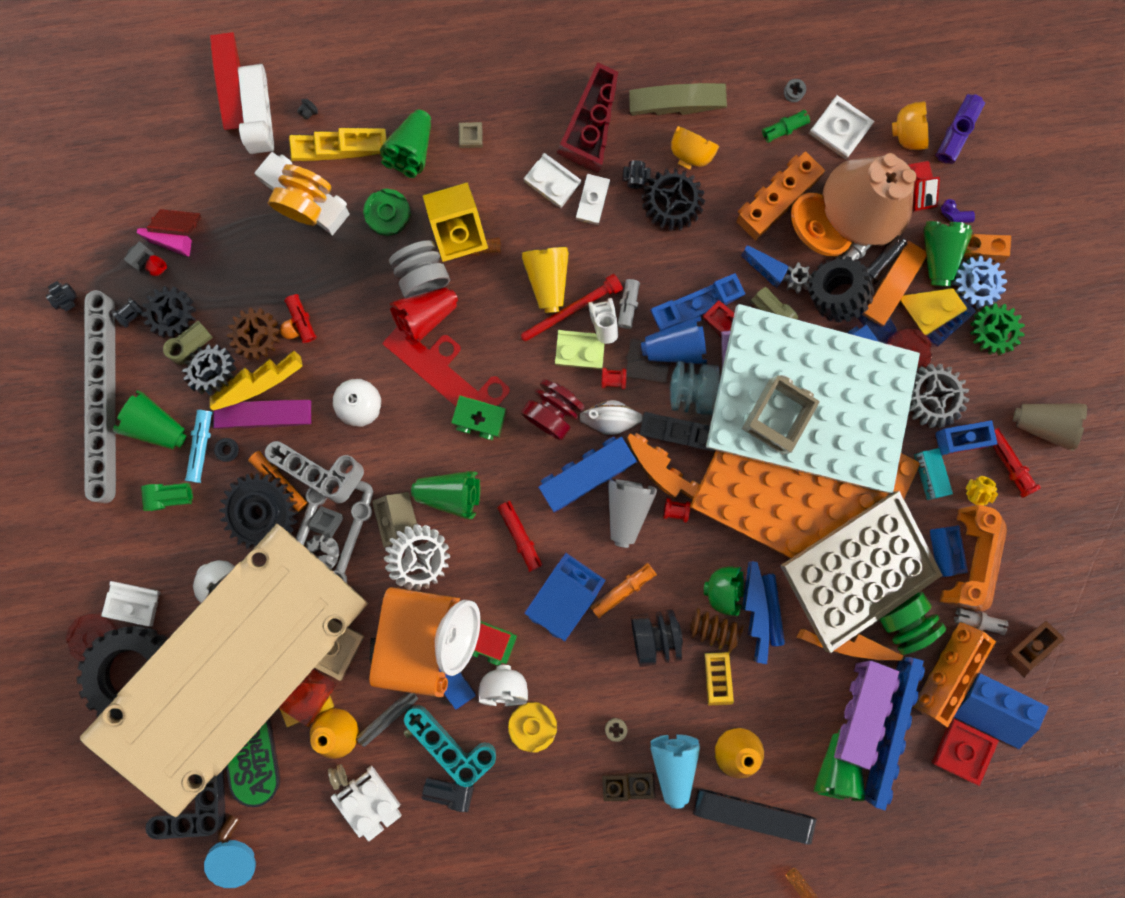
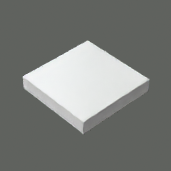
(841, 127)

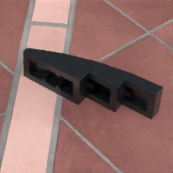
(675, 430)

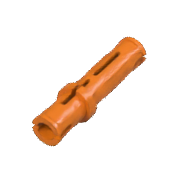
(259, 461)
(623, 590)

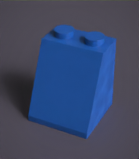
(565, 597)

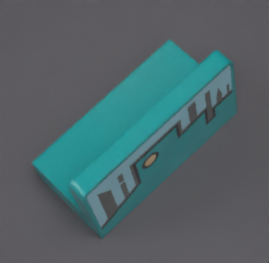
(933, 474)

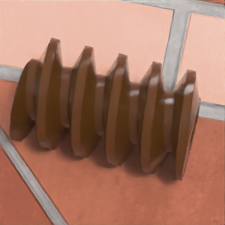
(715, 630)

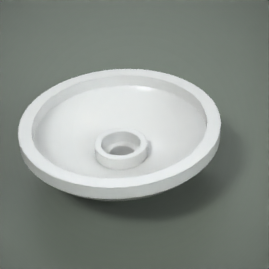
(457, 637)

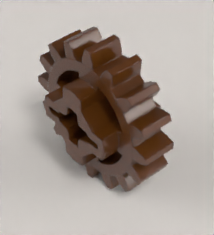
(243, 333)

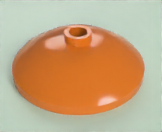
(815, 228)

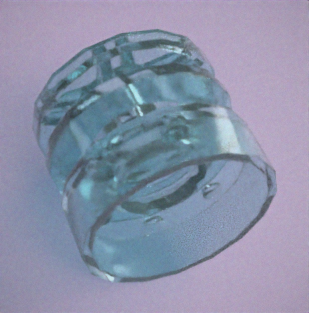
(694, 388)

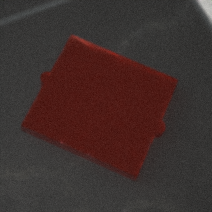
(174, 222)

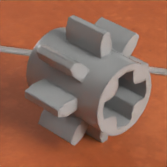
(792, 281)

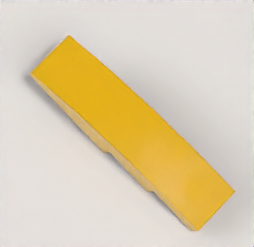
(336, 145)
(251, 384)

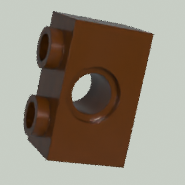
(1035, 649)

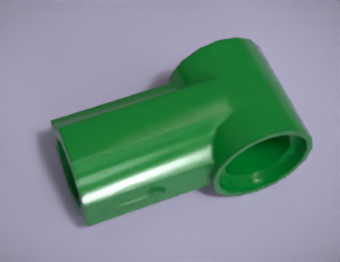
(160, 496)

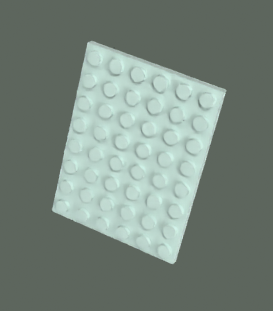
(860, 390)

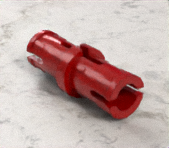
(300, 318)

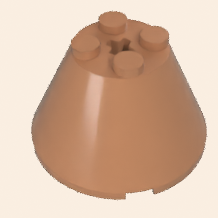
(870, 199)

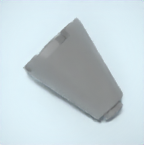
(628, 510)

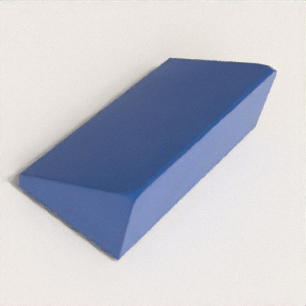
(948, 550)

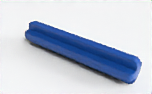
(775, 620)

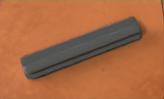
(386, 718)

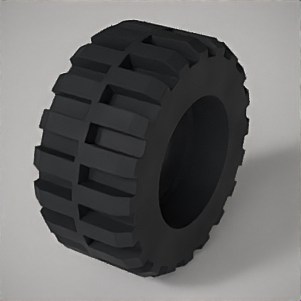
(99, 658)

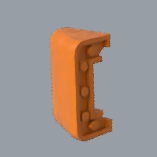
(991, 533)
(406, 642)

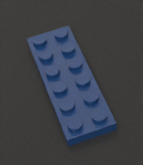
(881, 775)

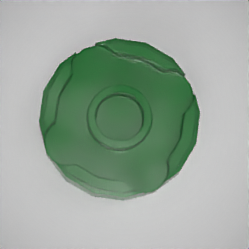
(386, 212)

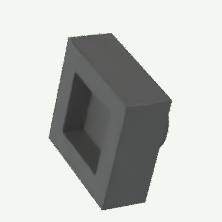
(138, 255)
(325, 522)

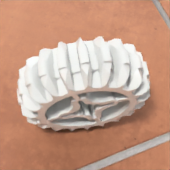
(409, 563)

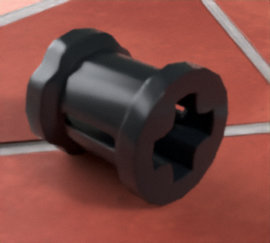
(127, 312)

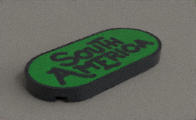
(255, 769)

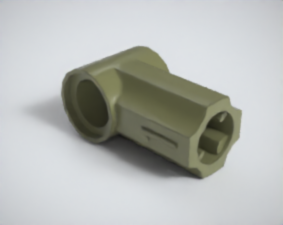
(766, 301)
(189, 340)

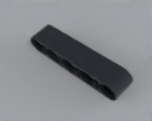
(754, 816)

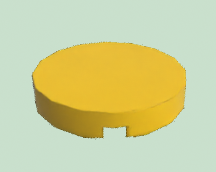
(532, 727)

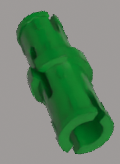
(785, 126)

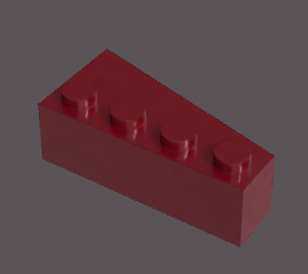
(588, 129)

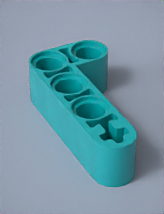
(446, 742)

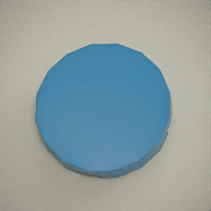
(230, 864)

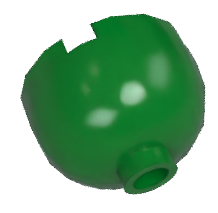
(725, 590)

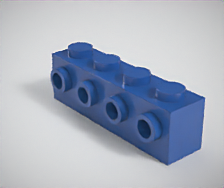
(587, 474)

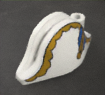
(611, 417)

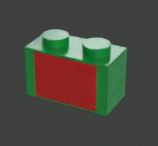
(494, 643)

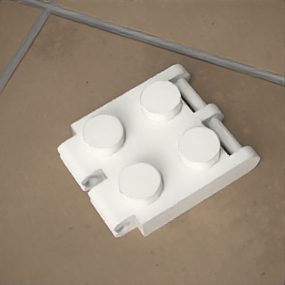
(368, 805)

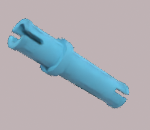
(198, 446)

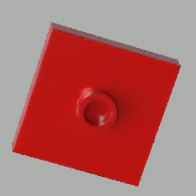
(965, 752)

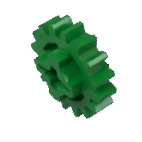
(999, 319)

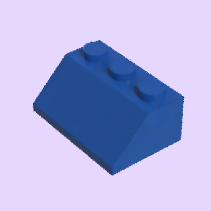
(1001, 711)

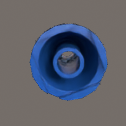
(677, 343)

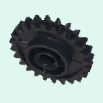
(241, 506)

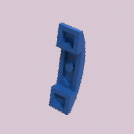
(697, 303)

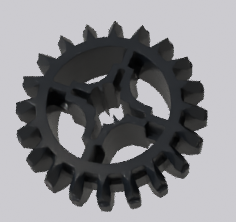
(665, 195)

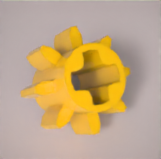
(981, 490)

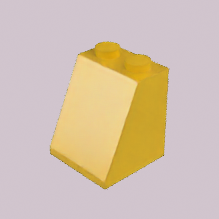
(455, 222)

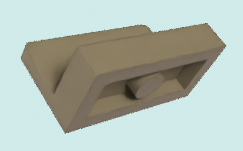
(392, 515)

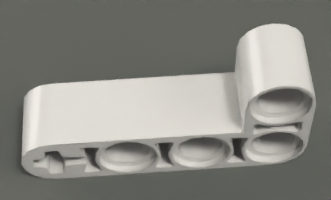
(257, 126)

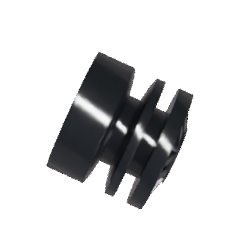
(656, 637)

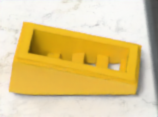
(720, 700)

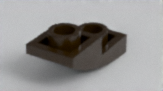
(628, 786)

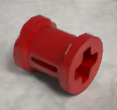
(613, 378)
(676, 510)

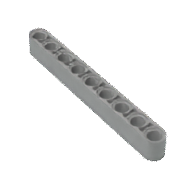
(106, 406)

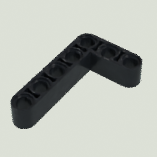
(196, 817)

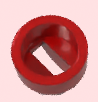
(155, 265)

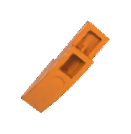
(654, 465)

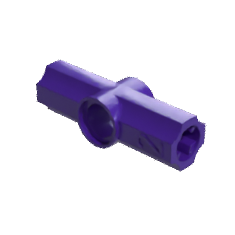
(955, 139)

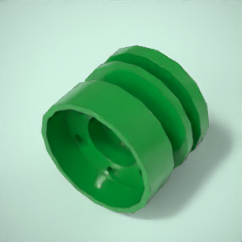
(914, 628)

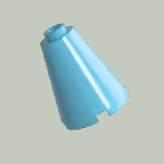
(675, 767)

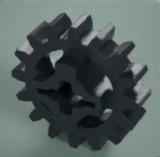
(170, 322)
(207, 371)

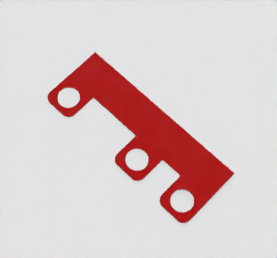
(435, 370)

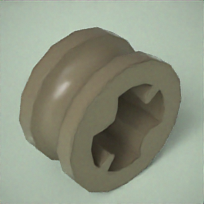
(610, 734)
(337, 777)

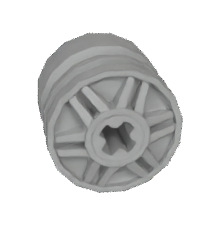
(419, 268)

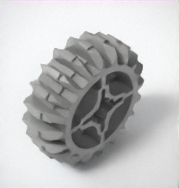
(937, 405)

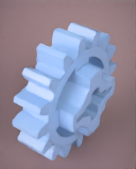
(991, 280)

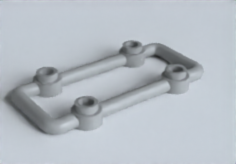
(360, 511)

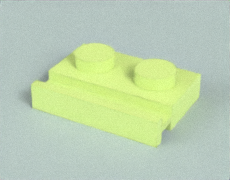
(579, 350)

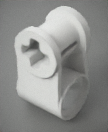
(604, 320)

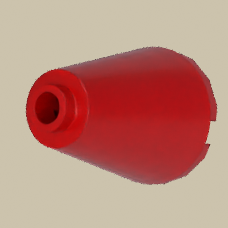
(422, 312)

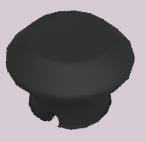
(307, 109)

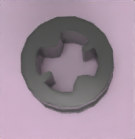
(801, 90)

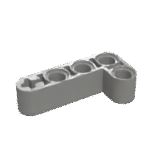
(309, 470)

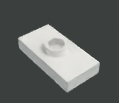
(592, 199)

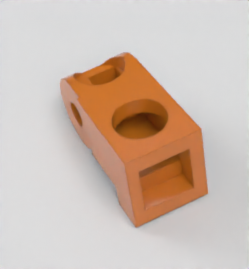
(989, 246)

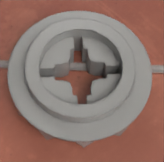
(327, 545)

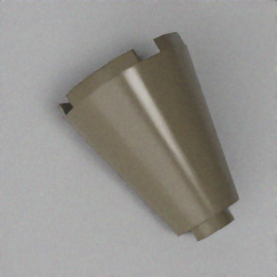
(1053, 422)

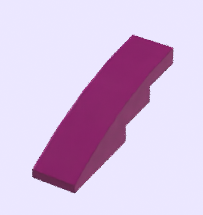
(264, 414)

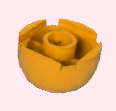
(912, 126)
(692, 148)

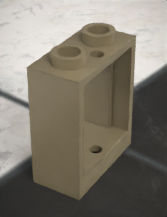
(769, 436)

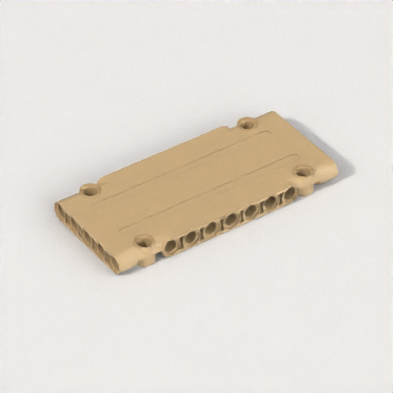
(224, 671)

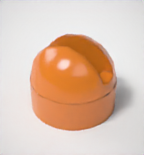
(289, 330)

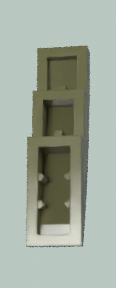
(678, 98)

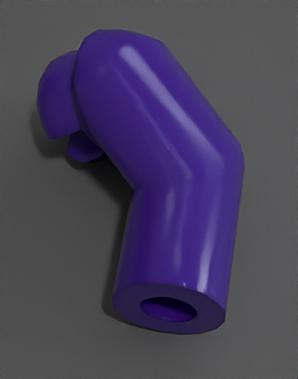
(954, 215)

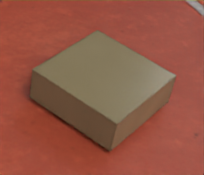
(470, 135)

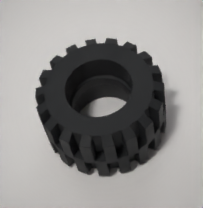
(837, 273)

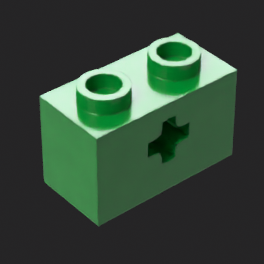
(468, 408)

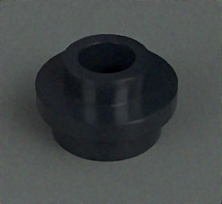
(220, 446)

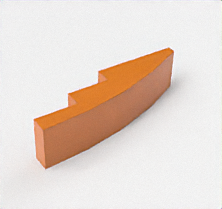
(895, 283)
(857, 646)

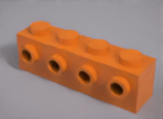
(780, 195)
(954, 673)

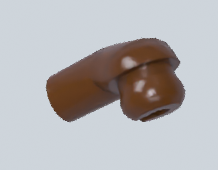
(227, 829)

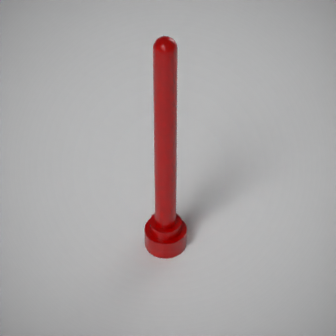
(610, 286)

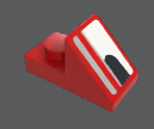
(925, 187)

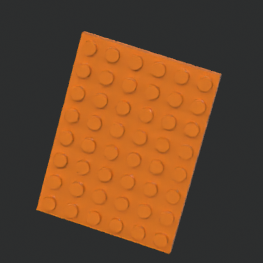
(784, 505)

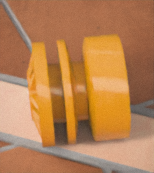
(300, 195)

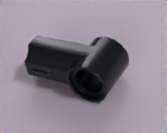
(448, 793)

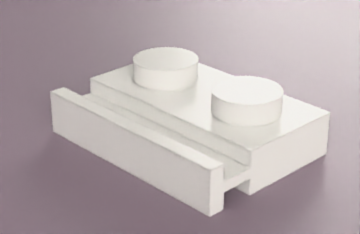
(552, 180)
(131, 603)

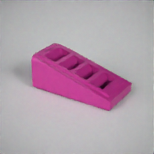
(175, 243)

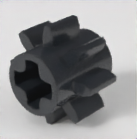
(636, 174)
(61, 296)

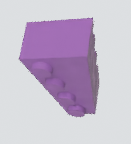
(866, 714)

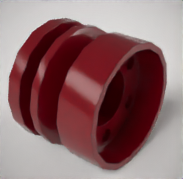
(552, 409)

